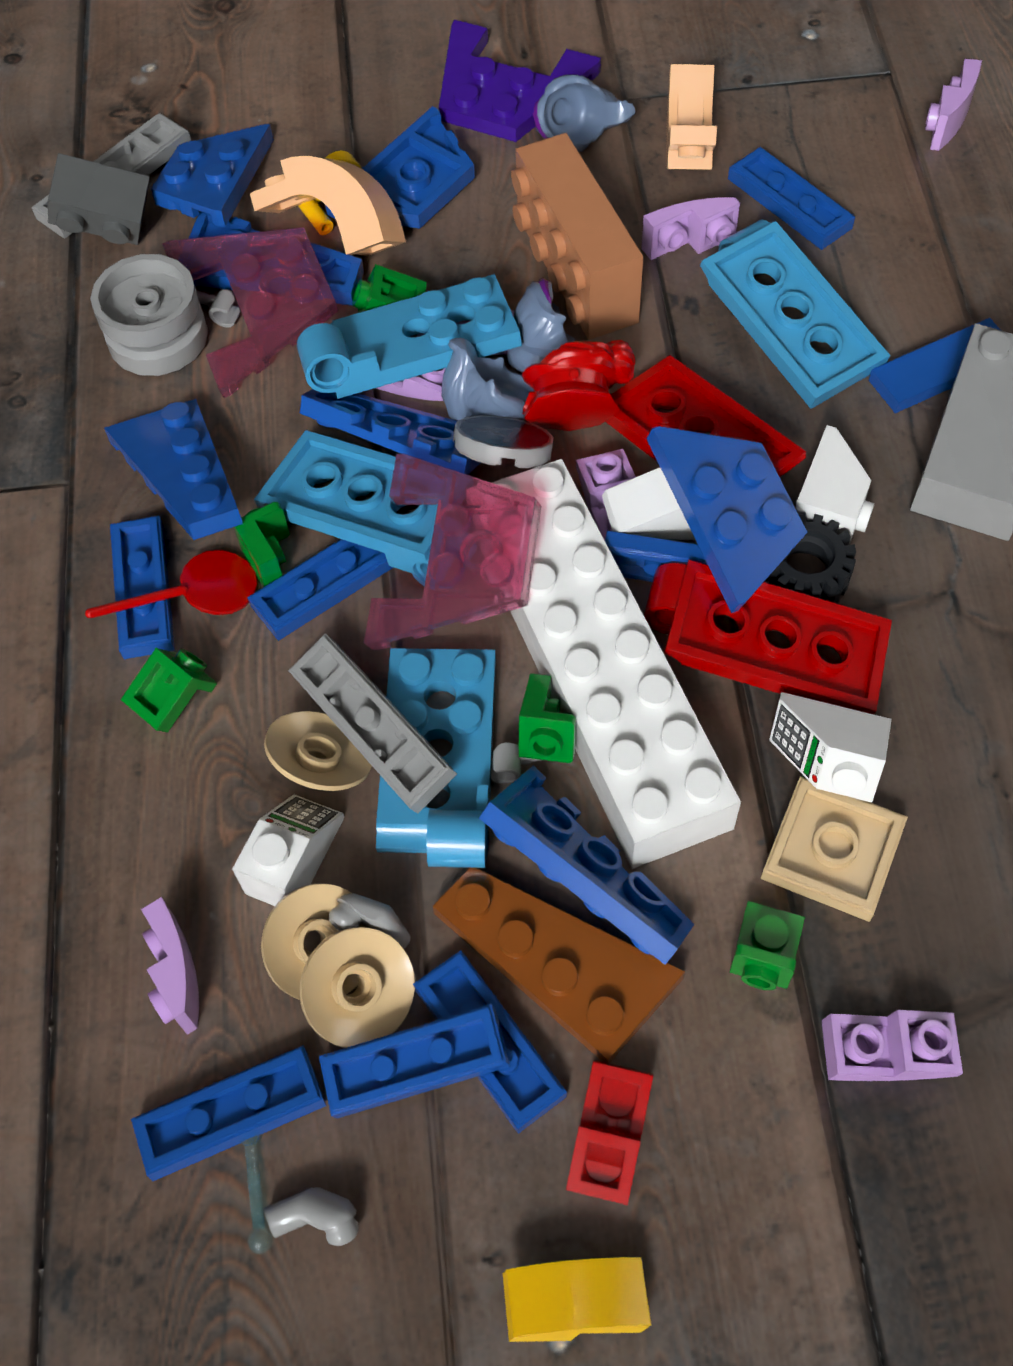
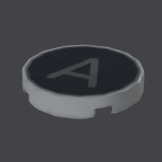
(498, 437)

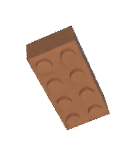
(577, 236)

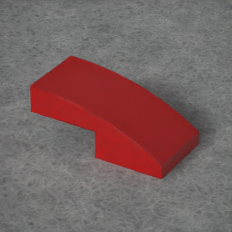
(610, 1132)

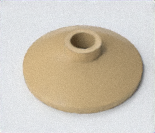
(314, 752)
(286, 931)
(382, 992)

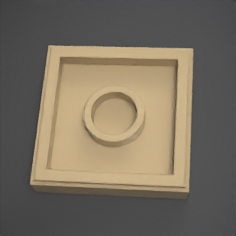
(834, 849)

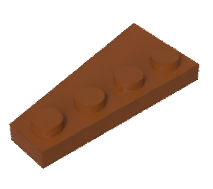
(566, 966)

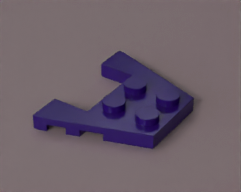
(493, 94)

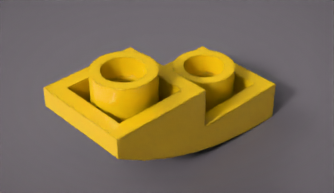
(574, 1298)

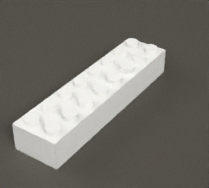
(610, 673)

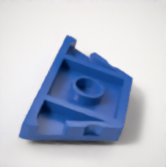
(421, 170)
(212, 173)
(731, 506)

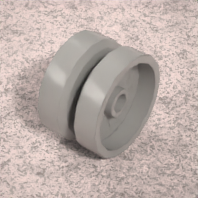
(149, 314)

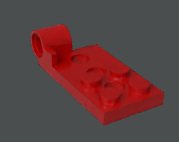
(699, 410)
(688, 598)

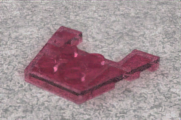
(275, 287)
(476, 558)

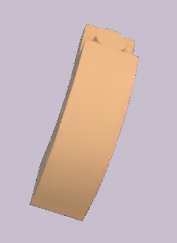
(689, 117)
(355, 198)

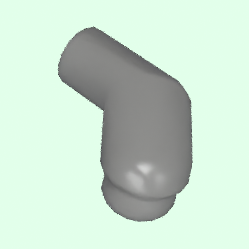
(358, 910)
(317, 1208)

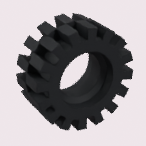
(831, 550)

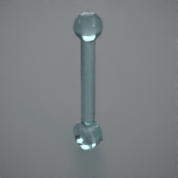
(260, 1238)

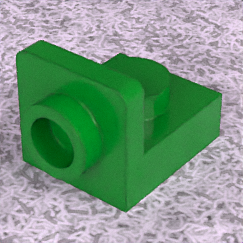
(384, 288)
(259, 540)
(166, 687)
(542, 728)
(767, 947)

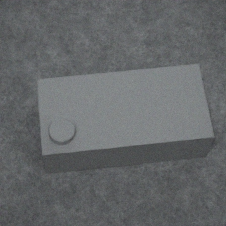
(972, 452)

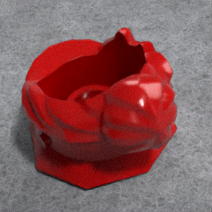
(575, 384)

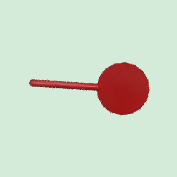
(210, 582)

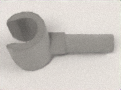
(220, 307)
(507, 763)

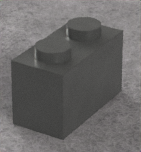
(97, 199)

